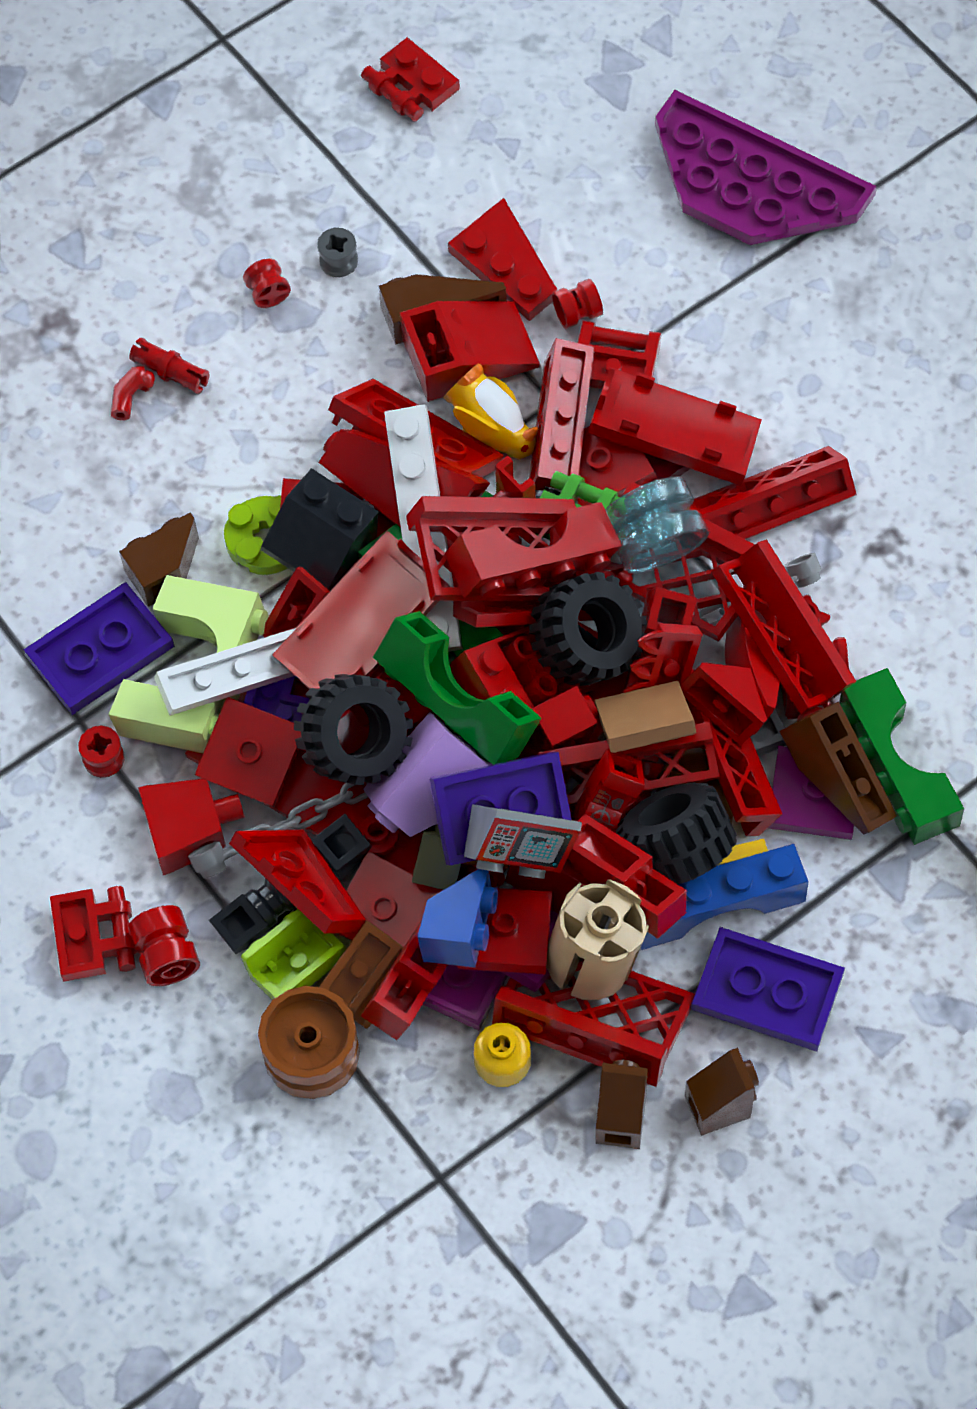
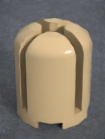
(581, 934)

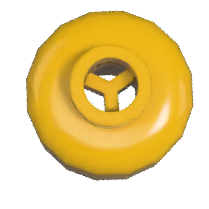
(502, 1054)

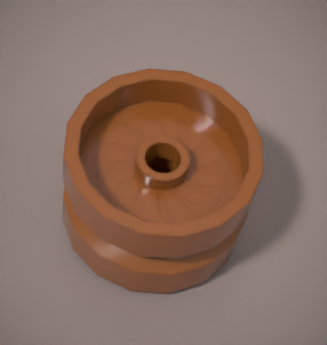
(309, 1042)

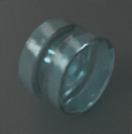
(656, 524)

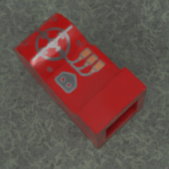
(610, 790)

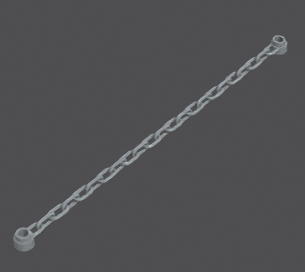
(211, 857)

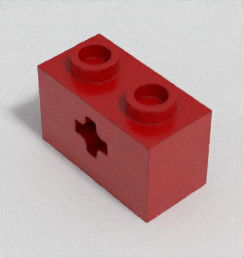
(565, 721)

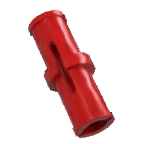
(169, 365)

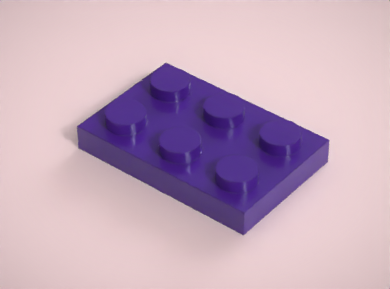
(98, 648)
(518, 785)
(768, 989)

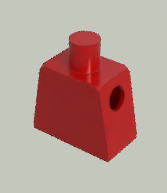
(185, 819)

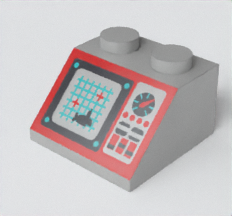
(519, 840)

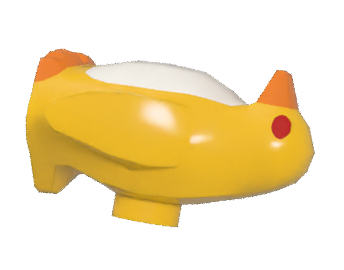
(491, 413)

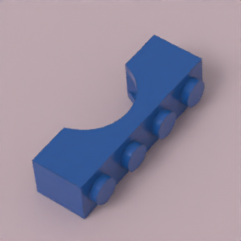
(755, 882)

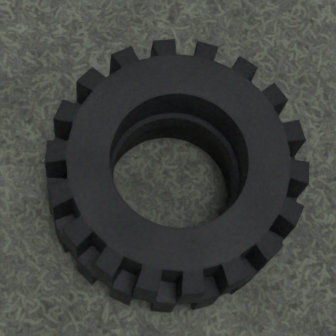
(559, 636)
(385, 736)
(681, 830)

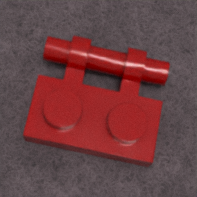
(418, 73)
(79, 937)

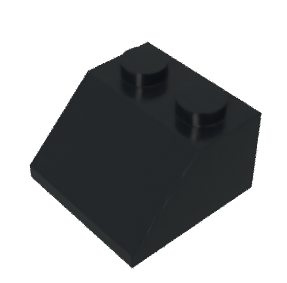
(321, 529)

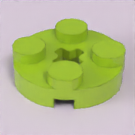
(240, 530)

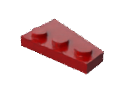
(500, 252)
(301, 875)

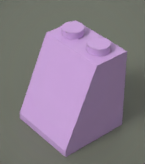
(406, 795)

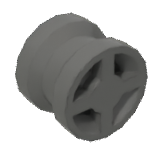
(334, 262)

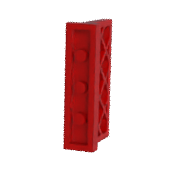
(471, 514)
(719, 548)
(582, 1033)

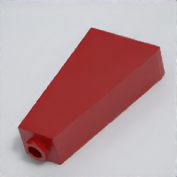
(366, 468)

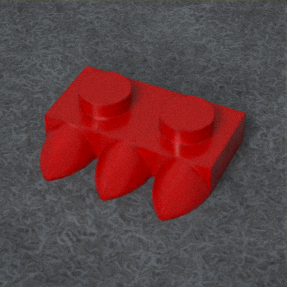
(670, 657)

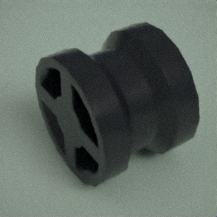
(269, 903)

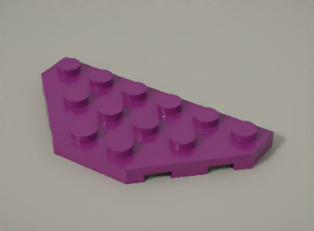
(750, 179)

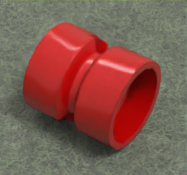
(161, 940)

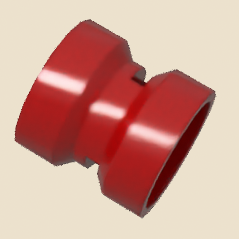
(577, 303)

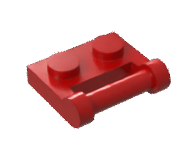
(619, 359)

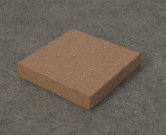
(645, 717)

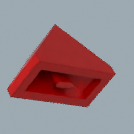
(295, 603)
(727, 698)

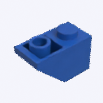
(456, 921)

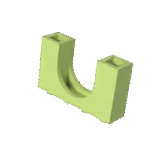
(194, 610)

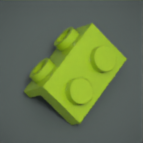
(291, 955)

